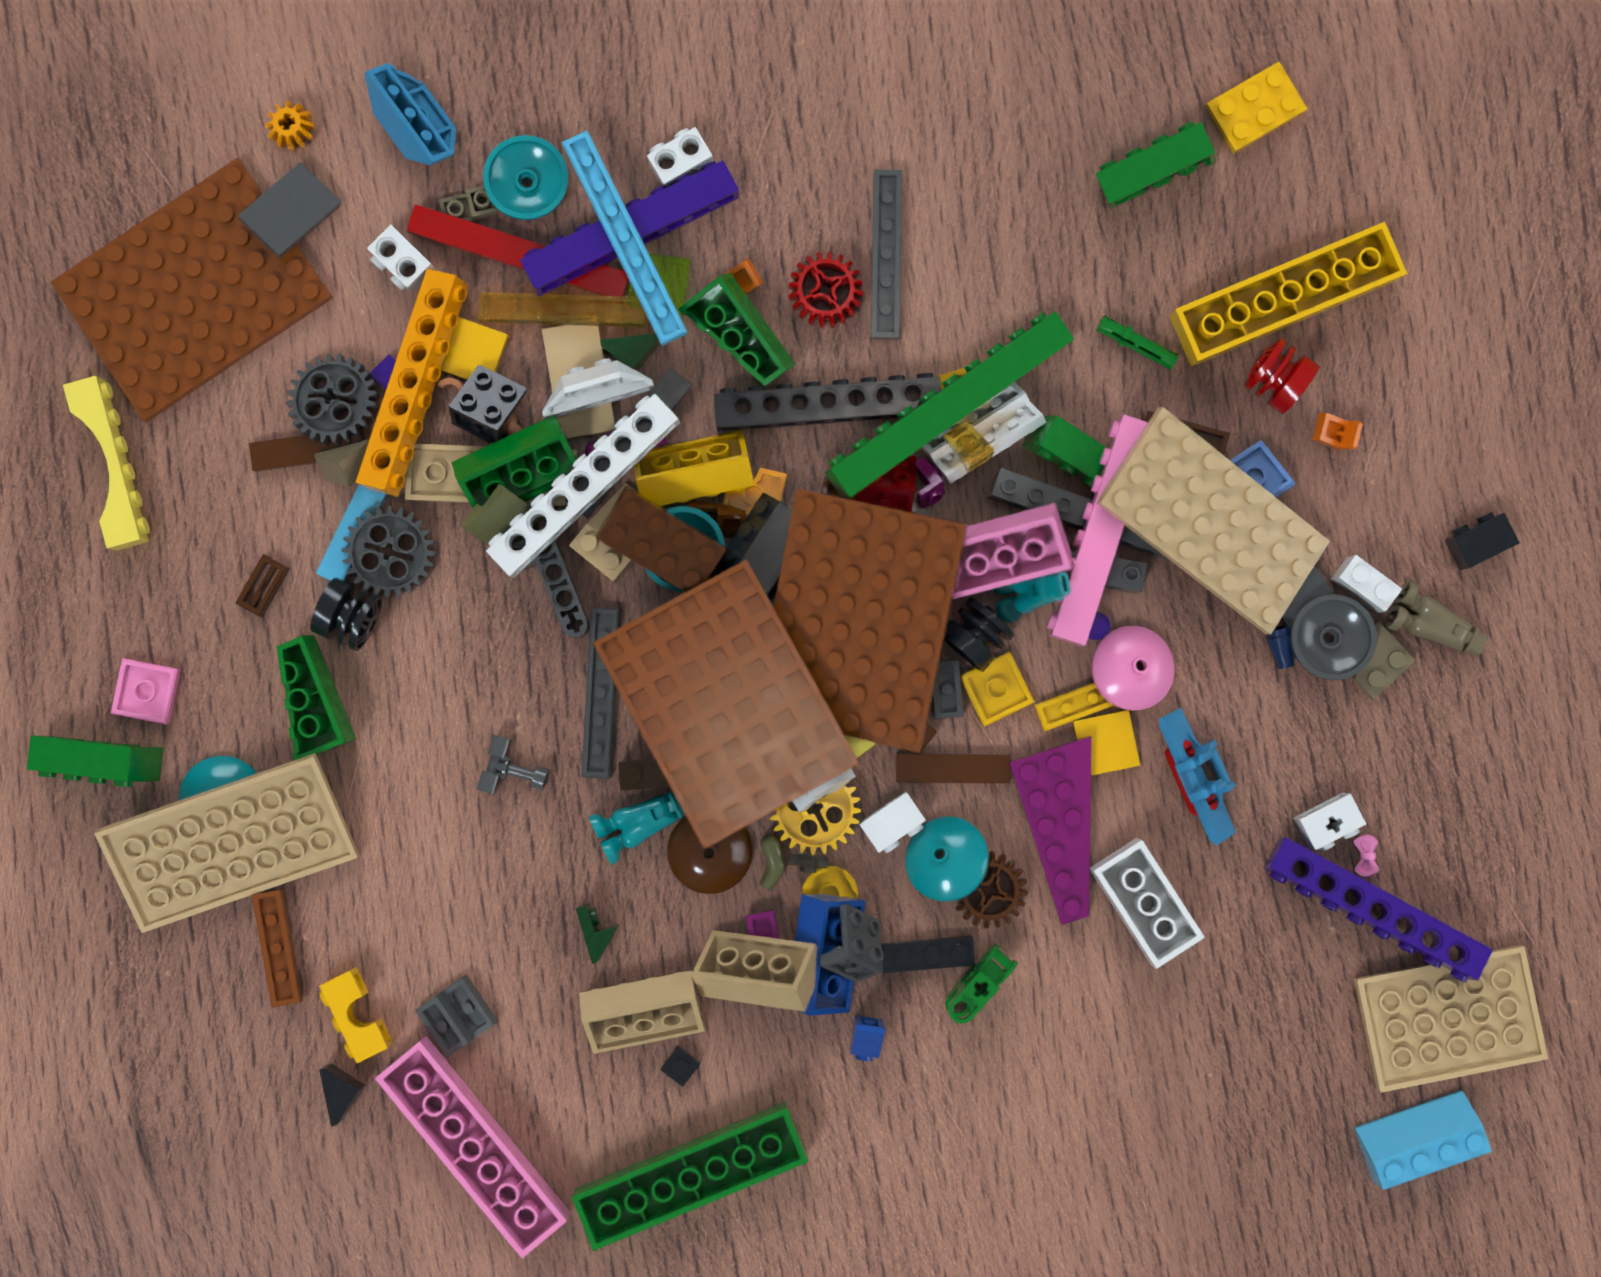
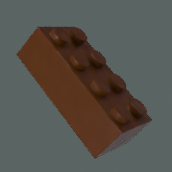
(660, 541)

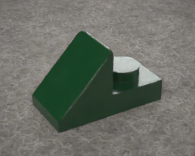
(595, 939)

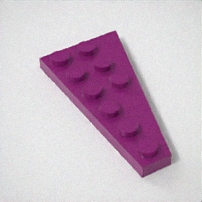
(1057, 806)

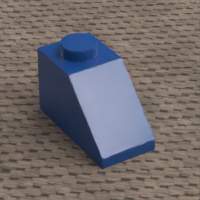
(867, 1038)

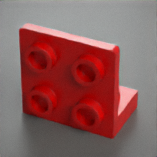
(894, 488)

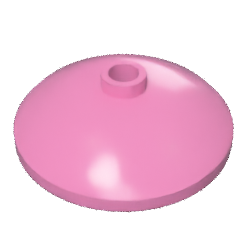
(1116, 670)

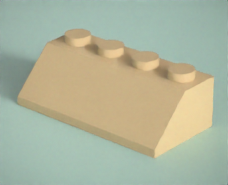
(757, 970)
(641, 1012)

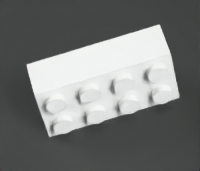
(1146, 903)

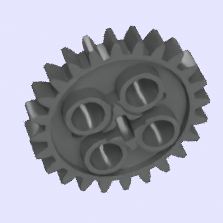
(327, 422)
(381, 576)

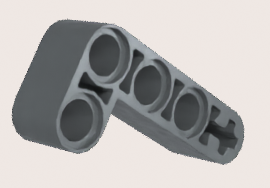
(557, 587)

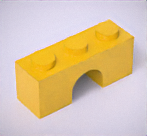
(361, 1038)

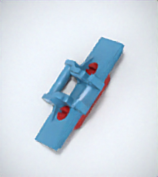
(1185, 759)

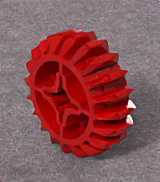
(836, 284)

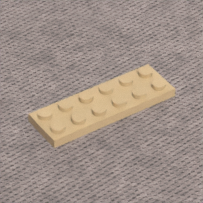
(433, 478)

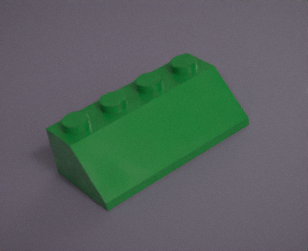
(520, 462)

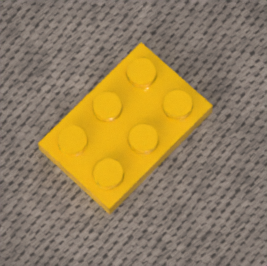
(1256, 107)

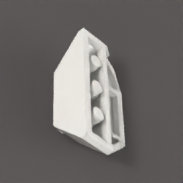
(595, 387)

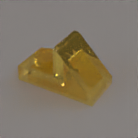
(969, 446)

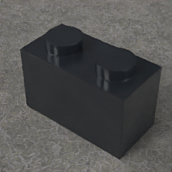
(1481, 541)

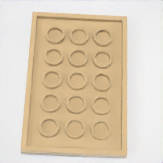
(1437, 1028)

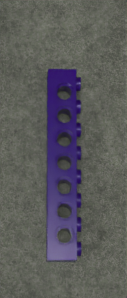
(1472, 954)

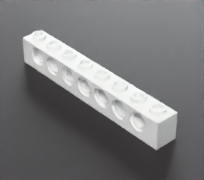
(599, 483)

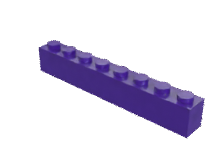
(652, 216)

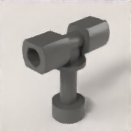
(500, 766)

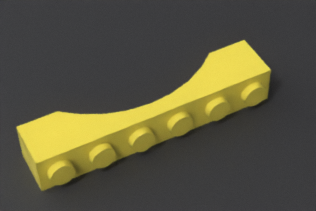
(122, 517)

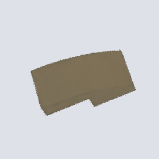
(469, 206)

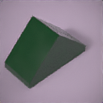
(631, 350)

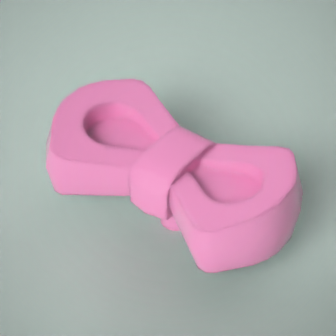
(1366, 845)

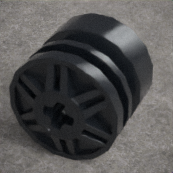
(343, 612)
(977, 633)

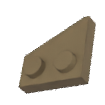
(1386, 664)

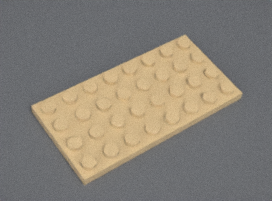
(1213, 521)
(227, 843)

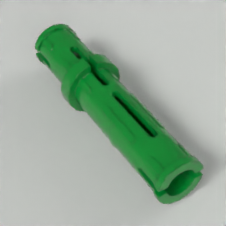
(1127, 337)

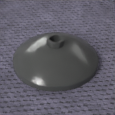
(1351, 637)

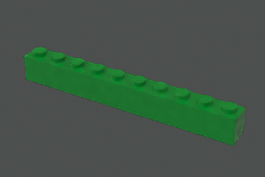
(949, 405)

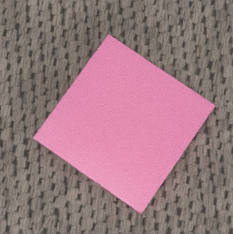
(145, 691)

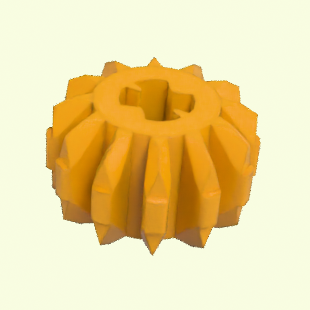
(282, 120)

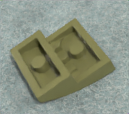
(496, 515)

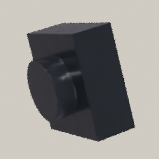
(680, 1066)

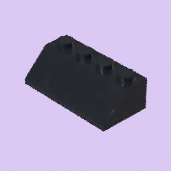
(760, 542)

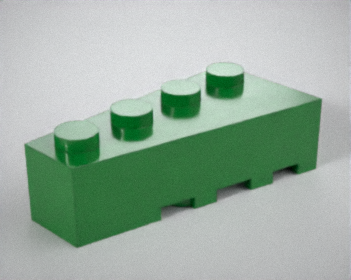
(739, 328)
(94, 760)

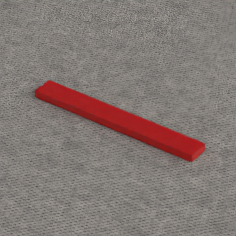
(502, 247)

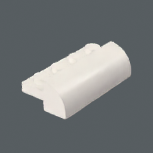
(999, 421)

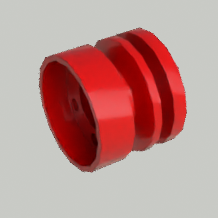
(1281, 375)

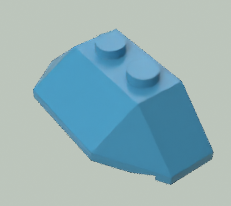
(410, 115)

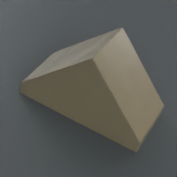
(342, 463)

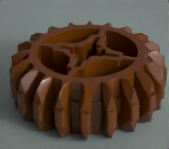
(984, 902)

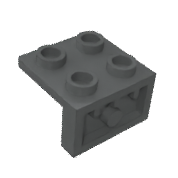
(861, 949)

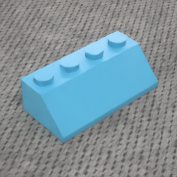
(1422, 1140)

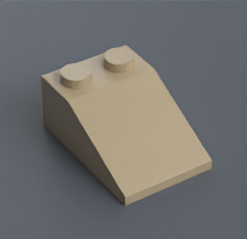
(596, 552)

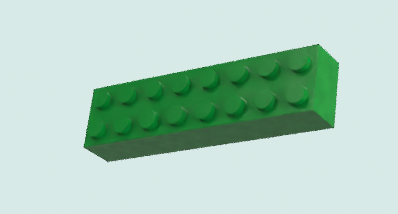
(689, 1176)

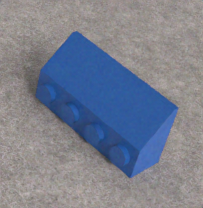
(821, 924)

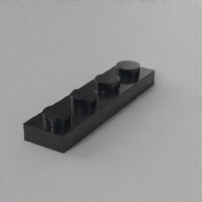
(928, 954)

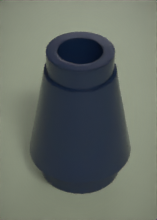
(1280, 646)

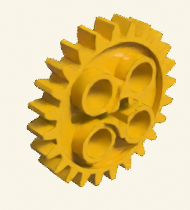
(791, 821)

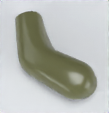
(774, 861)

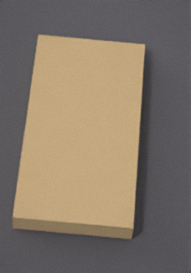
(570, 348)

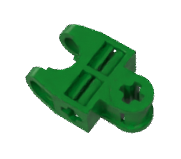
(984, 973)

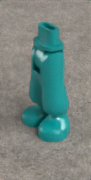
(1031, 595)
(636, 822)

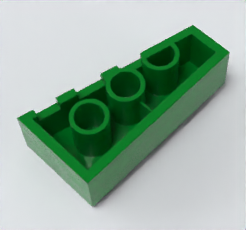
(1156, 164)
(1067, 448)
(311, 699)

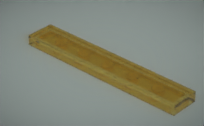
(561, 309)

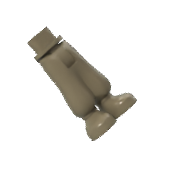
(1434, 621)

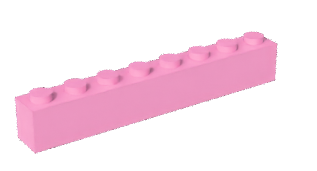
(1094, 544)

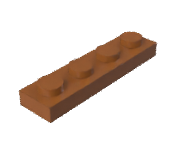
(277, 948)

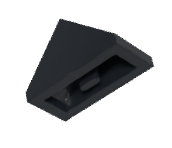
(339, 1091)

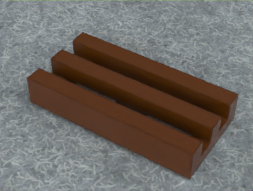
(283, 570)

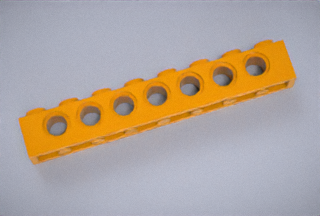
(400, 390)

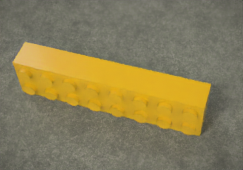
(1287, 294)

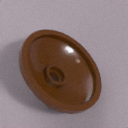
(705, 874)

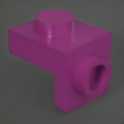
(931, 477)

